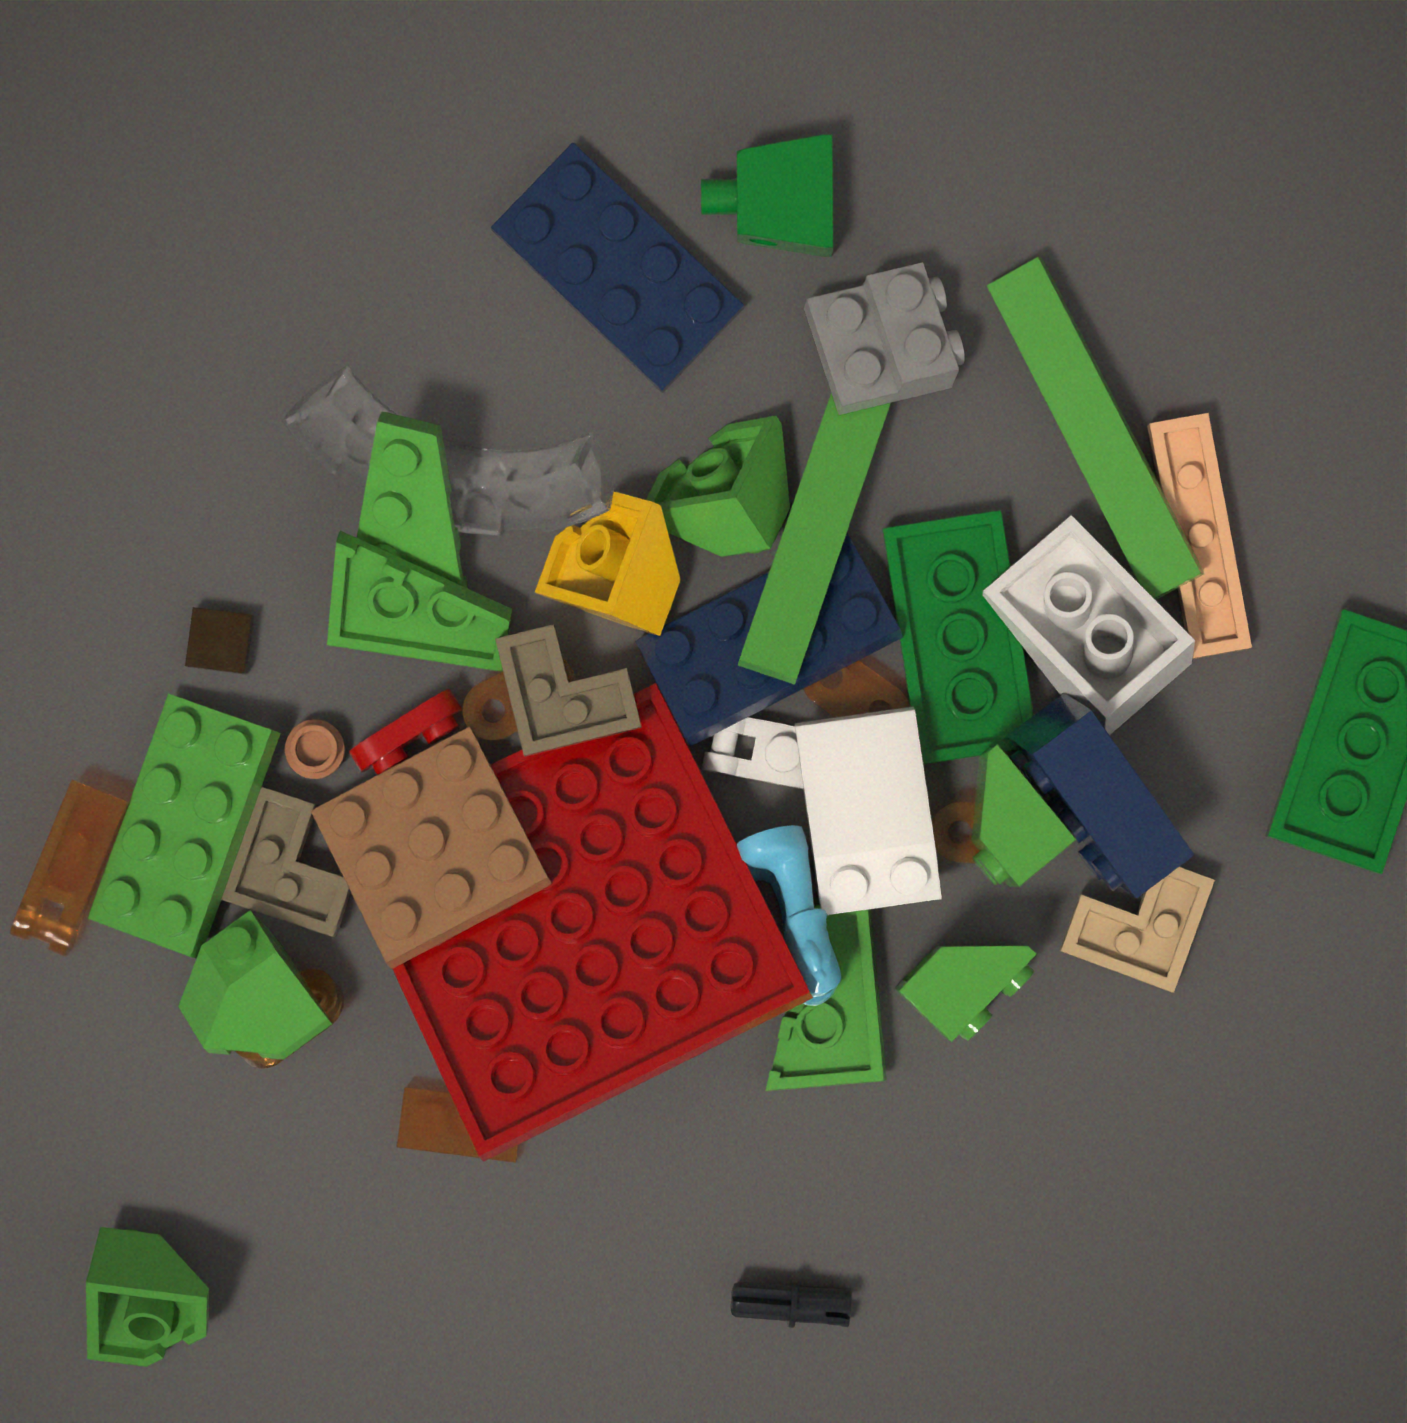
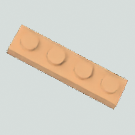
(1193, 487)

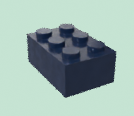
(1098, 797)

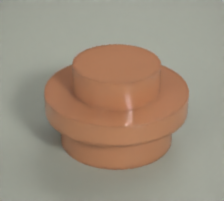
(315, 749)

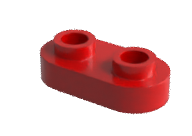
(385, 747)

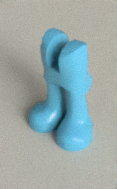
(783, 861)

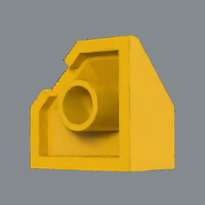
(616, 566)

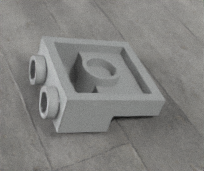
(885, 339)

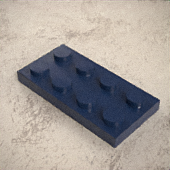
(617, 267)
(701, 651)

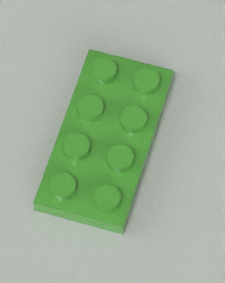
(184, 826)

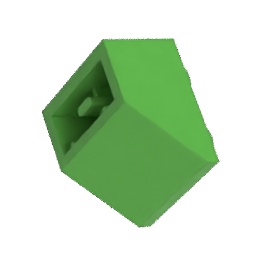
(959, 981)

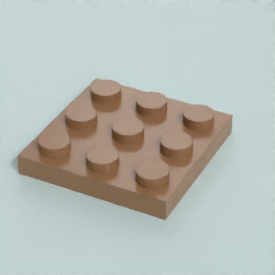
(430, 848)

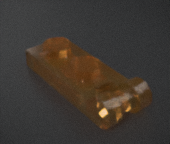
(70, 866)

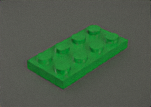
(956, 651)
(1351, 751)

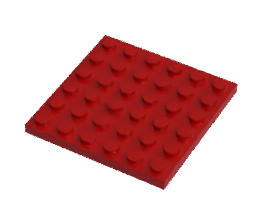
(621, 963)

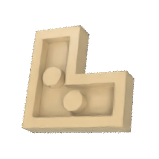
(1147, 944)

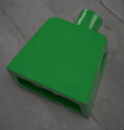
(779, 196)

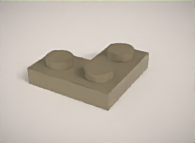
(552, 709)
(269, 870)

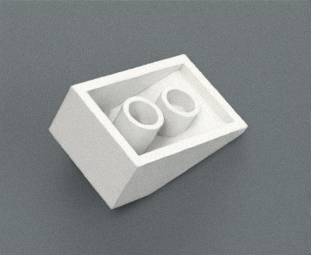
(1090, 625)
(868, 811)

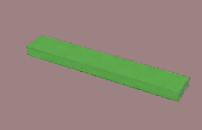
(1095, 429)
(812, 541)

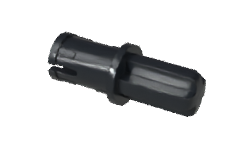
(791, 1303)

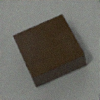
(219, 640)

